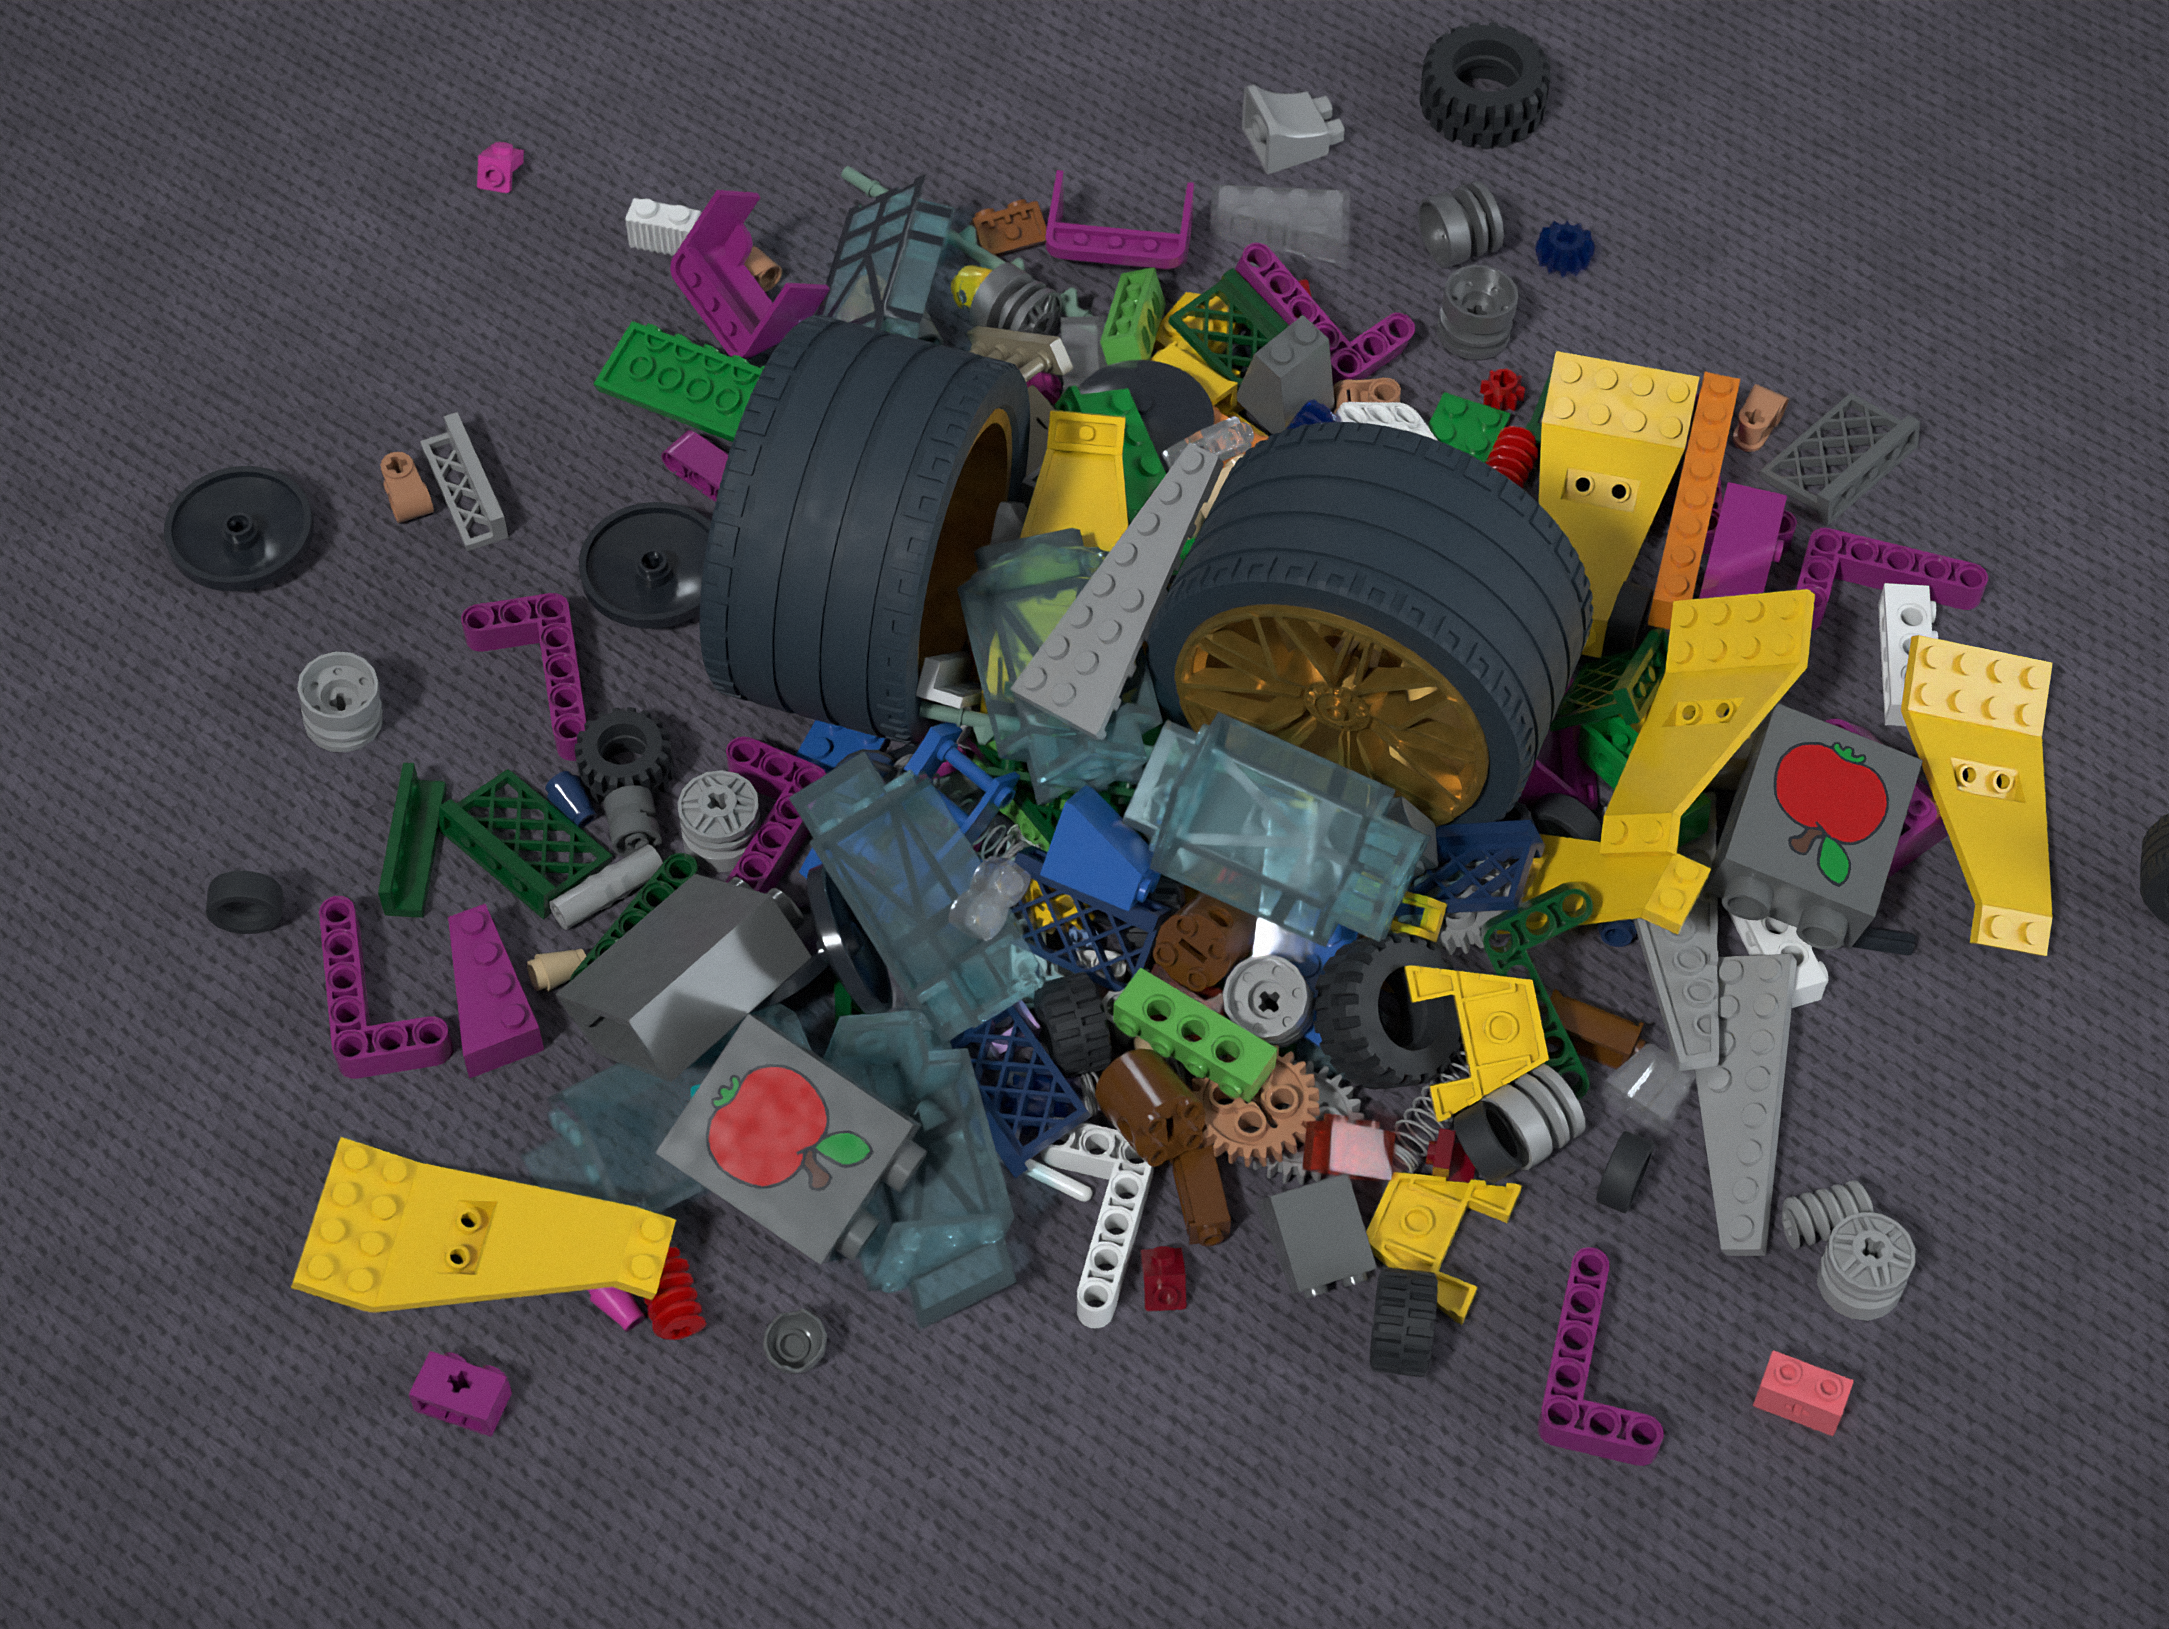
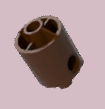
(1204, 941)
(1151, 1106)

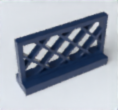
(1480, 842)
(1146, 916)
(1007, 1140)

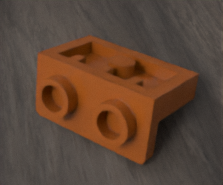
(1010, 229)

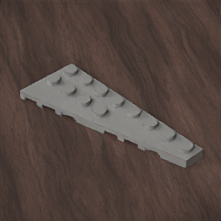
(1099, 636)
(1686, 966)
(1744, 1095)

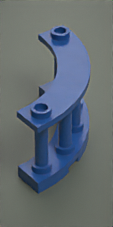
(939, 748)

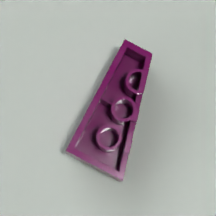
(492, 1006)

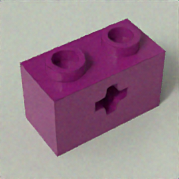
(471, 1408)

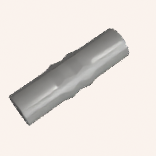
(605, 887)

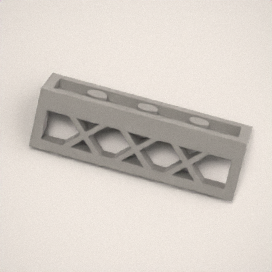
(474, 476)
(947, 680)

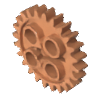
(1225, 1122)

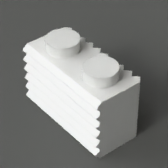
(658, 225)

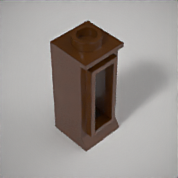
(1596, 1032)
(1201, 1196)

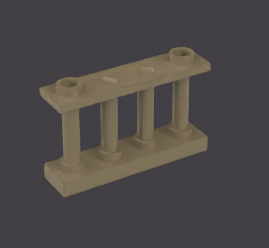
(1027, 351)

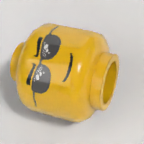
(966, 284)

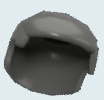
(795, 1341)

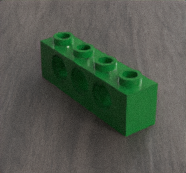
(1606, 748)

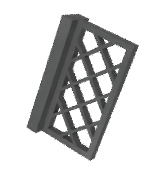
(1862, 469)

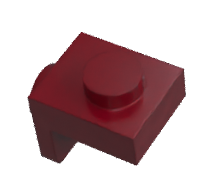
(1449, 1158)
(1163, 1279)

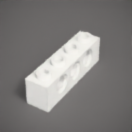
(1902, 614)
(1809, 973)

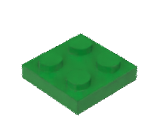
(1467, 425)

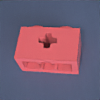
(1803, 1393)

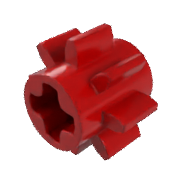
(1502, 389)

